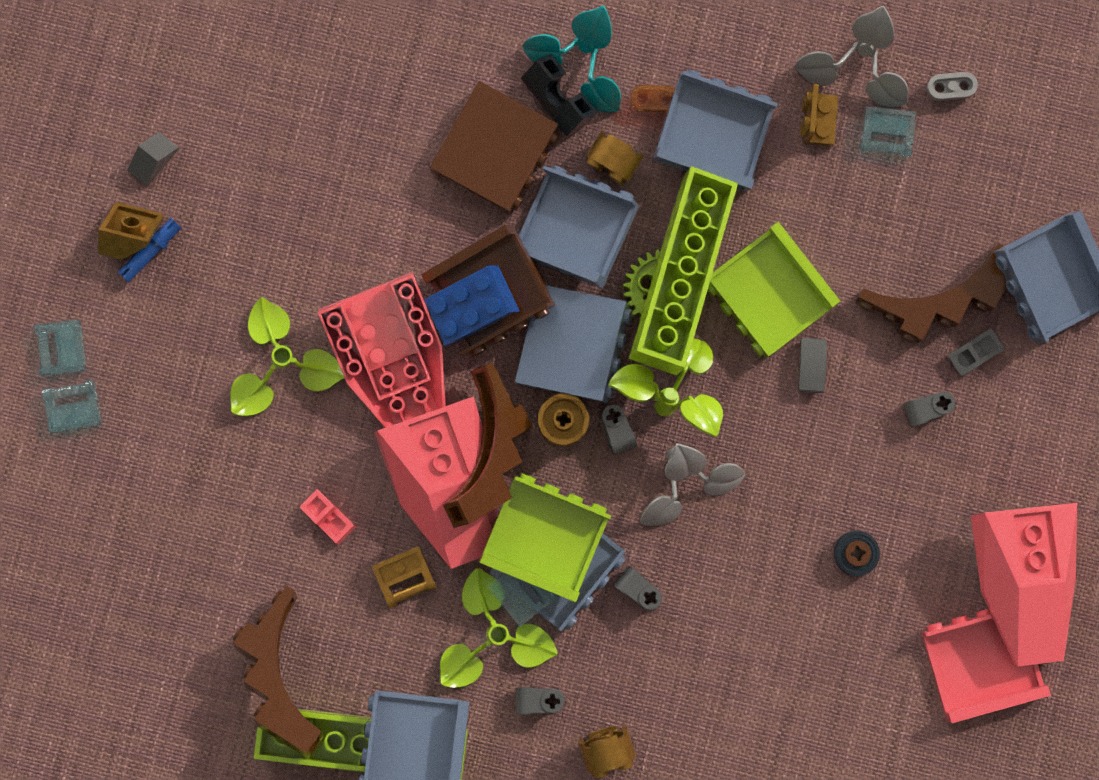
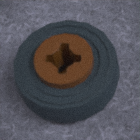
(847, 554)

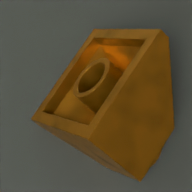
(127, 230)

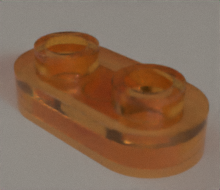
(654, 97)

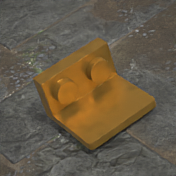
(820, 117)

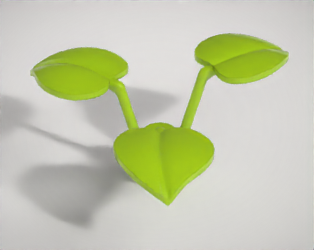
(269, 323)
(702, 412)
(530, 646)

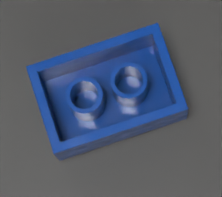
(471, 305)

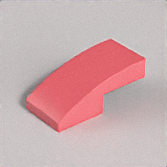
(327, 517)

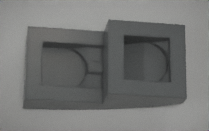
(976, 352)
(812, 365)

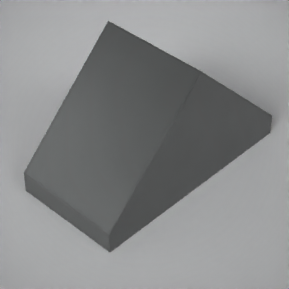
(151, 158)

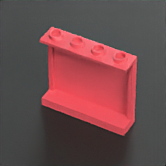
(976, 669)

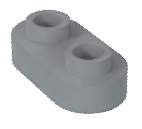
(950, 86)

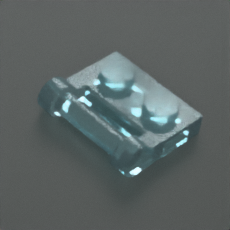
(888, 123)
(68, 347)
(72, 415)
(517, 601)

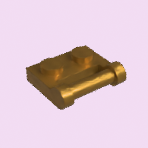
(399, 569)

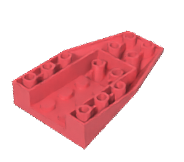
(388, 349)
(428, 466)
(1029, 577)

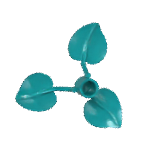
(592, 33)

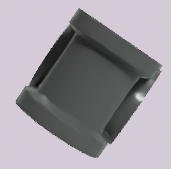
(925, 409)
(618, 434)
(634, 586)
(533, 700)

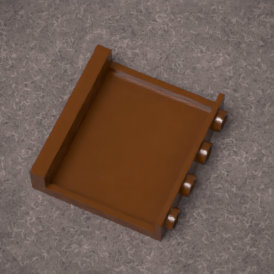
(495, 147)
(507, 251)

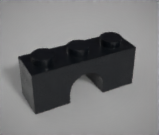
(544, 83)

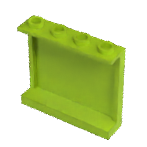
(771, 291)
(545, 537)

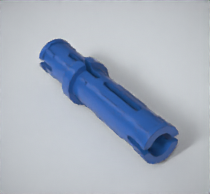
(144, 255)

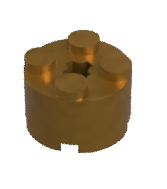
(614, 157)
(553, 409)
(607, 751)

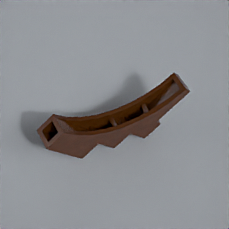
(917, 314)
(497, 454)
(261, 645)

